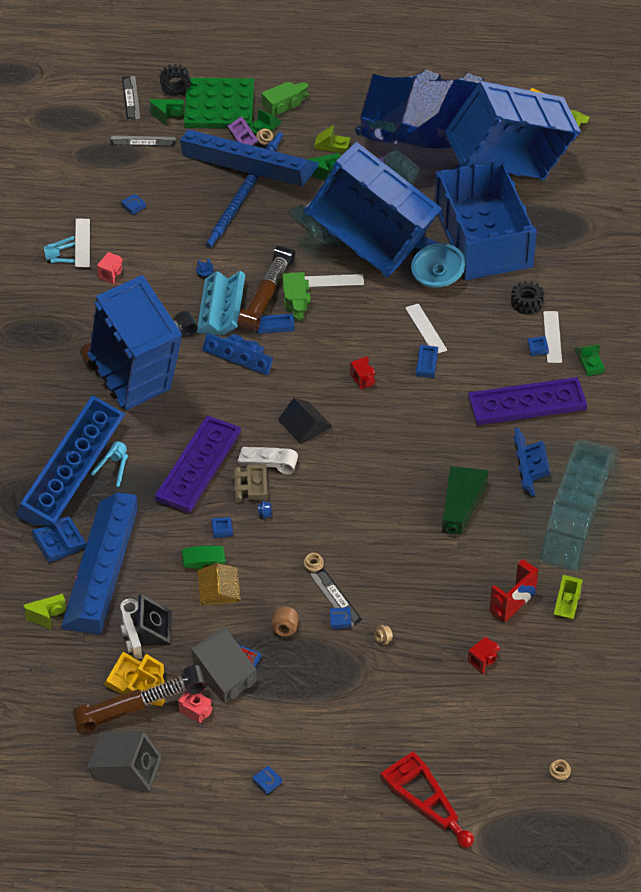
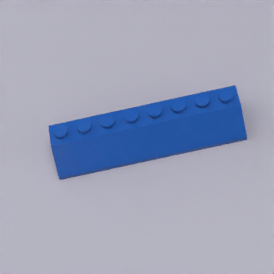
(247, 158)
(70, 463)
(100, 564)

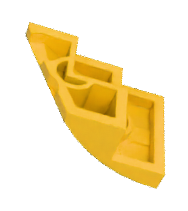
(132, 675)

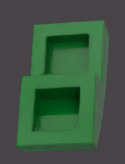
(199, 556)

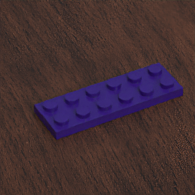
(527, 401)
(198, 464)

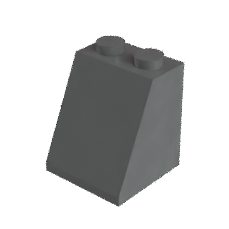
(224, 665)
(125, 759)

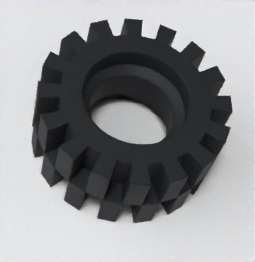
(174, 72)
(527, 305)

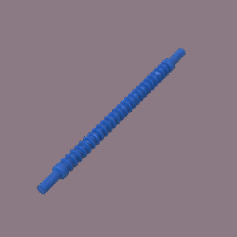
(241, 194)

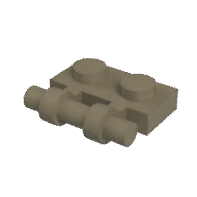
(256, 481)

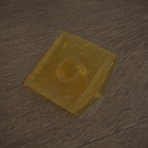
(218, 584)

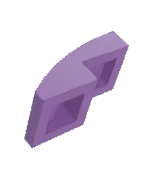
(243, 132)

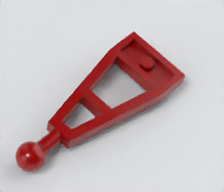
(408, 769)

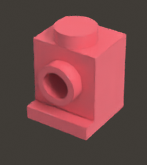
(109, 267)
(195, 706)

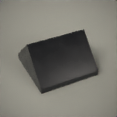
(303, 420)
(153, 622)

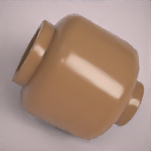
(284, 621)

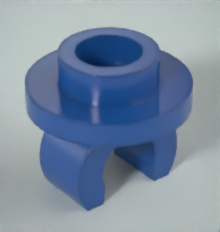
(204, 269)

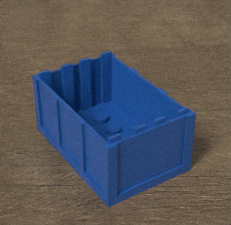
(512, 125)
(372, 209)
(485, 219)
(134, 342)

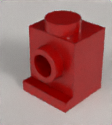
(362, 372)
(483, 654)

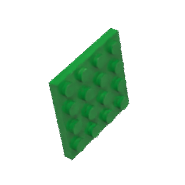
(218, 102)

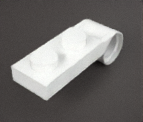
(283, 459)
(129, 617)

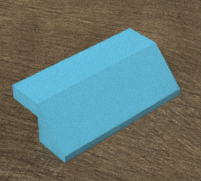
(220, 303)

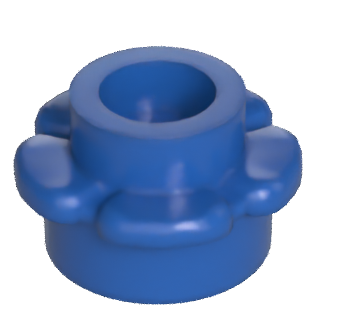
(265, 509)

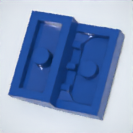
(59, 539)

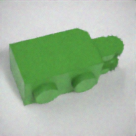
(284, 97)
(295, 294)

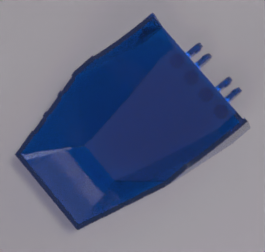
(414, 108)

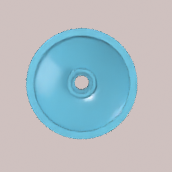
(438, 265)

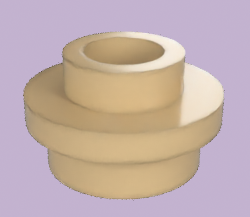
(267, 134)
(313, 558)
(383, 634)
(560, 765)

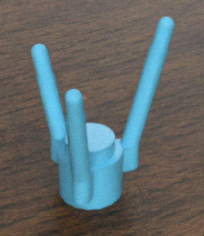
(52, 251)
(116, 453)

